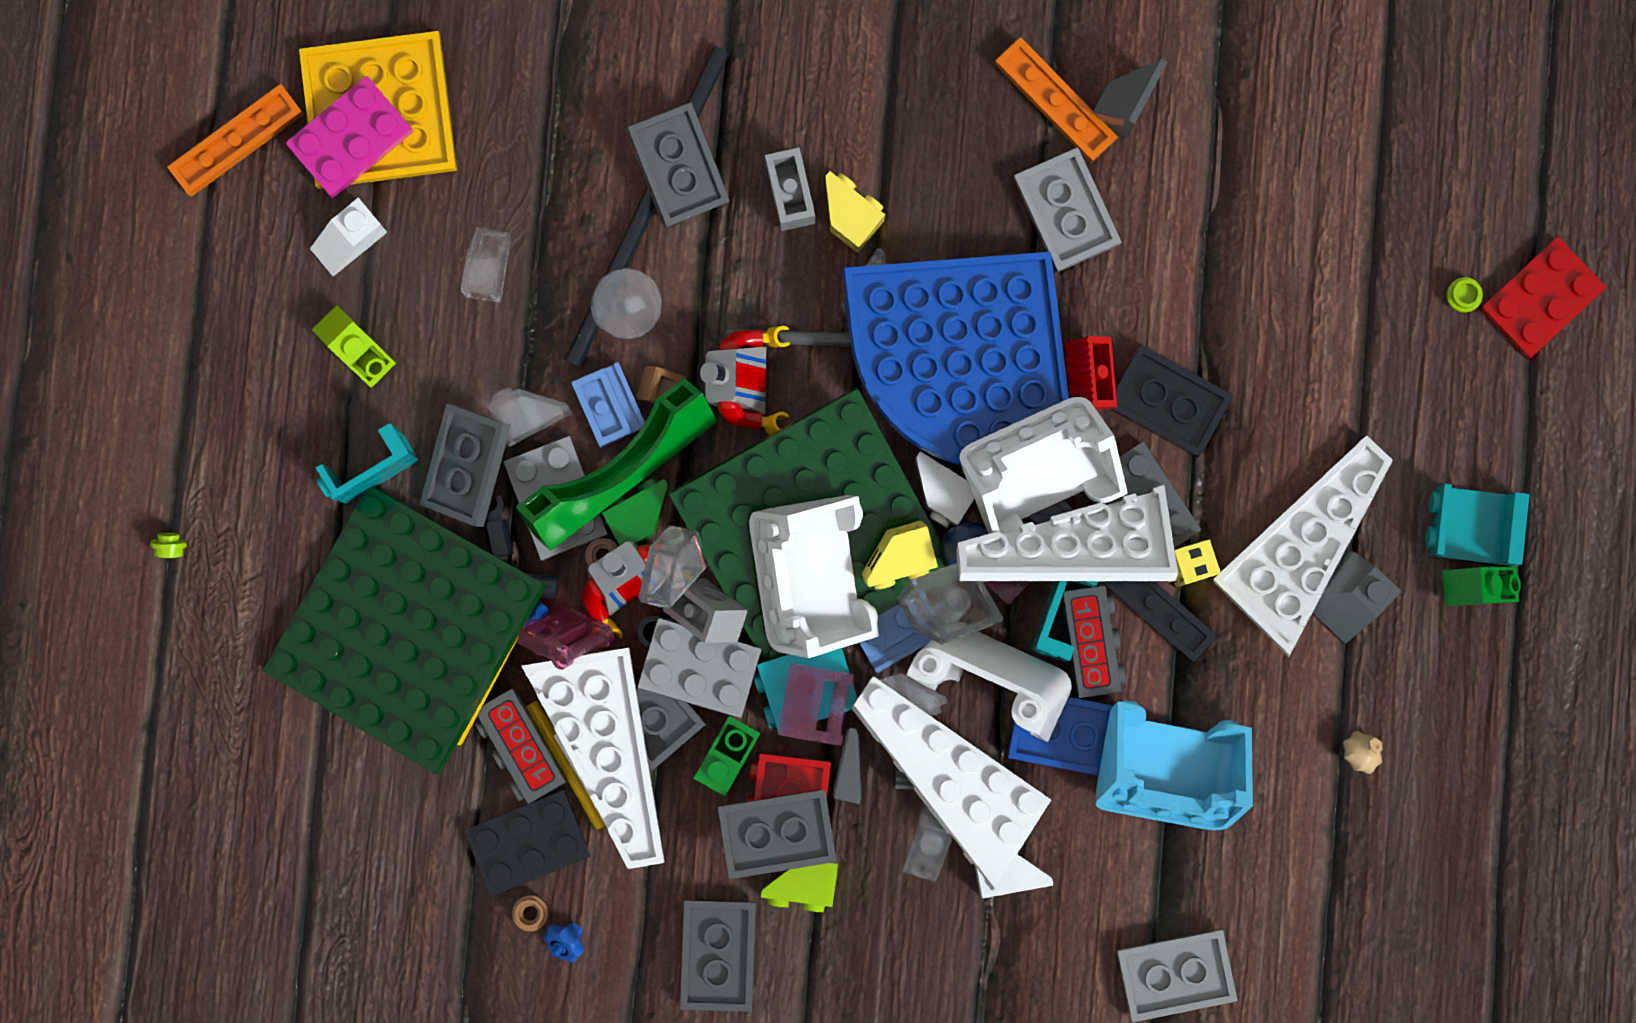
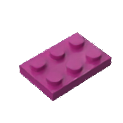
(349, 137)

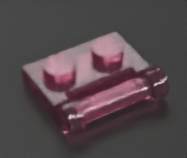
(560, 628)
(803, 703)

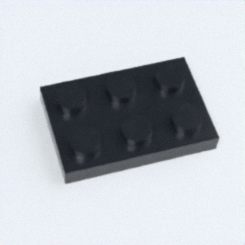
(1170, 401)
(527, 843)

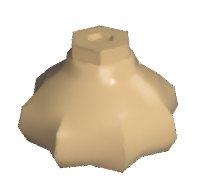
(1363, 752)

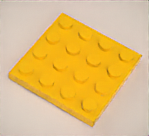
(412, 79)

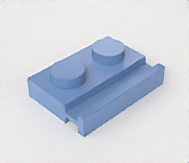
(608, 404)
(894, 641)

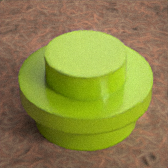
(1464, 295)
(168, 545)

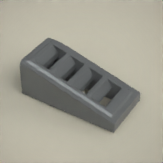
(847, 779)

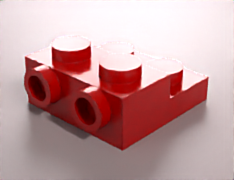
(787, 776)

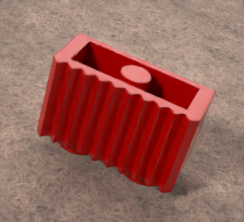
(1091, 371)

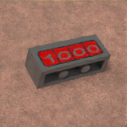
(1090, 632)
(519, 747)

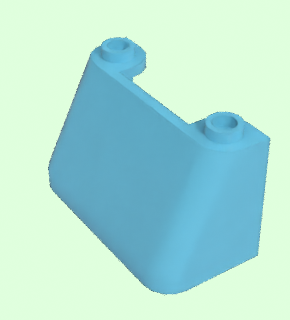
(1175, 770)

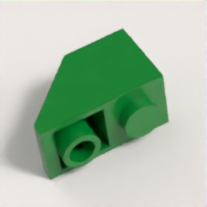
(638, 516)
(1481, 586)
(727, 756)

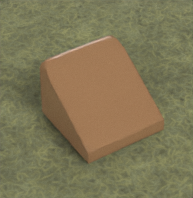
(656, 382)

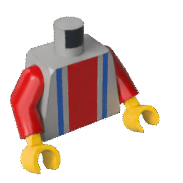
(737, 378)
(615, 582)

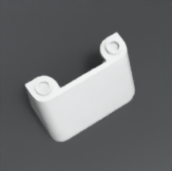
(1042, 464)
(809, 576)
(1039, 685)

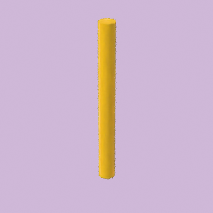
(548, 732)

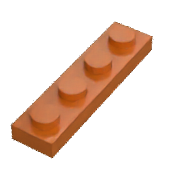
(1055, 100)
(235, 140)

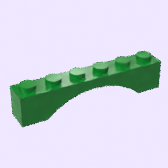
(563, 508)

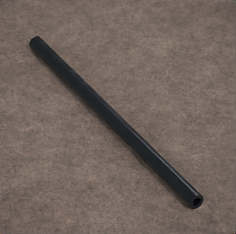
(644, 210)

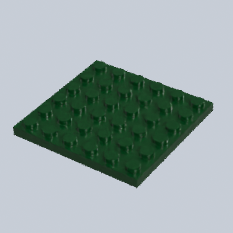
(811, 459)
(404, 629)

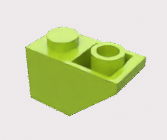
(353, 346)
(806, 885)

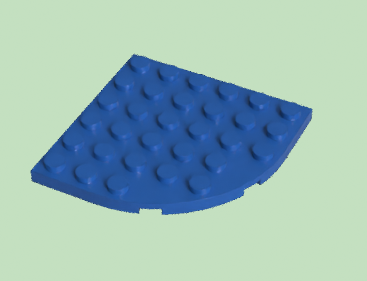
(957, 345)

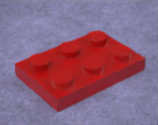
(1542, 298)

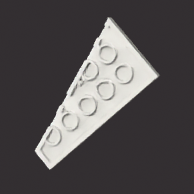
(1087, 544)
(1295, 557)
(602, 732)
(964, 788)

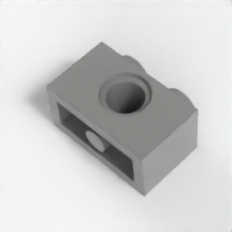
(790, 189)
(708, 613)

